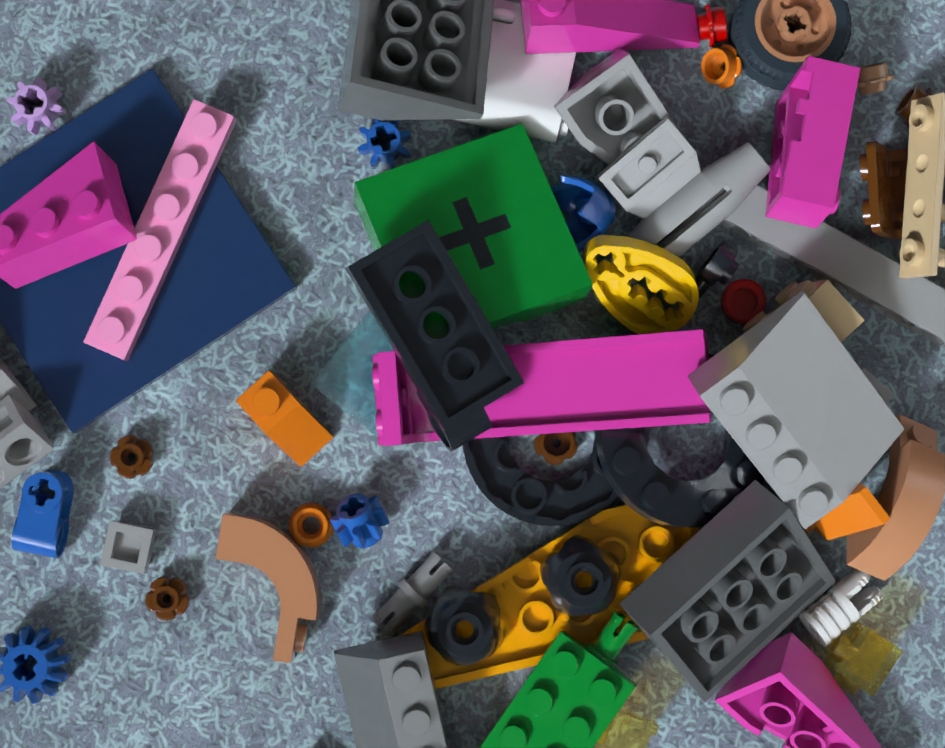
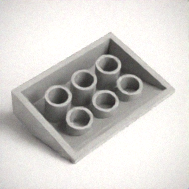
(799, 408)

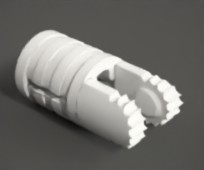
(835, 611)

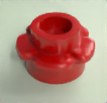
(712, 25)

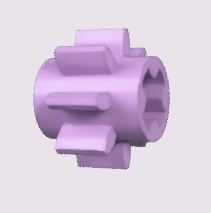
(41, 116)

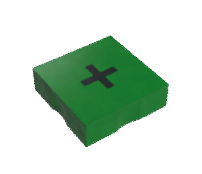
(494, 221)

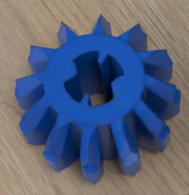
(45, 672)

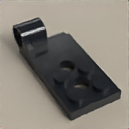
(451, 373)

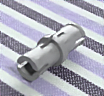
(413, 593)

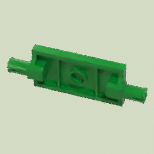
(569, 693)

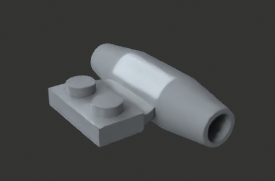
(675, 198)

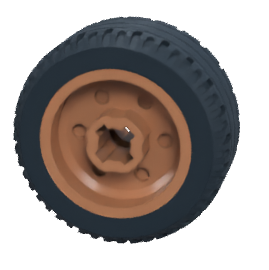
(772, 52)

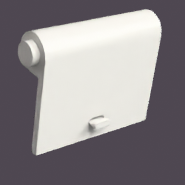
(521, 84)

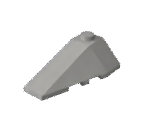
(611, 107)

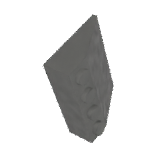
(417, 59)
(729, 589)

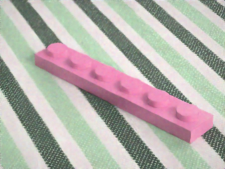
(160, 230)

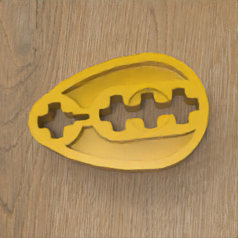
(638, 260)

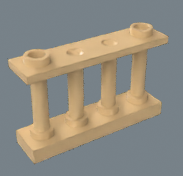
(924, 189)

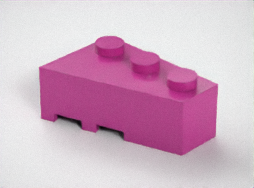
(810, 142)
(65, 219)

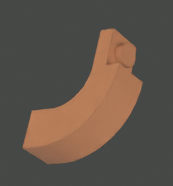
(909, 497)
(287, 565)

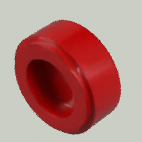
(742, 300)

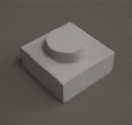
(128, 547)

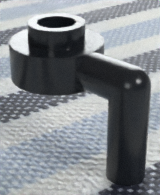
(717, 267)

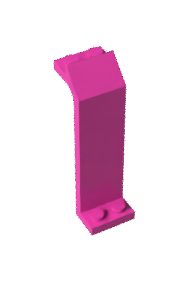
(566, 388)

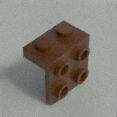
(886, 186)

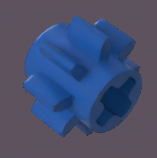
(376, 151)
(359, 520)

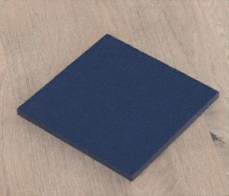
(213, 286)

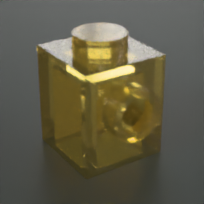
(861, 659)

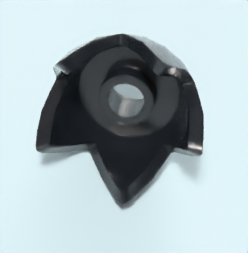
(559, 575)
(457, 605)

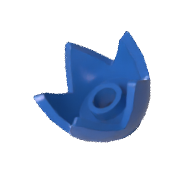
(587, 208)

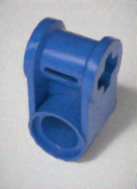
(41, 521)

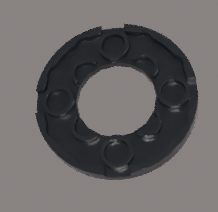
(532, 498)
(666, 498)

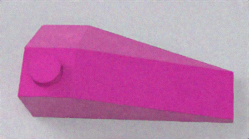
(607, 25)
(795, 699)

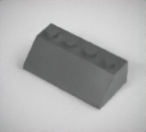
(391, 694)

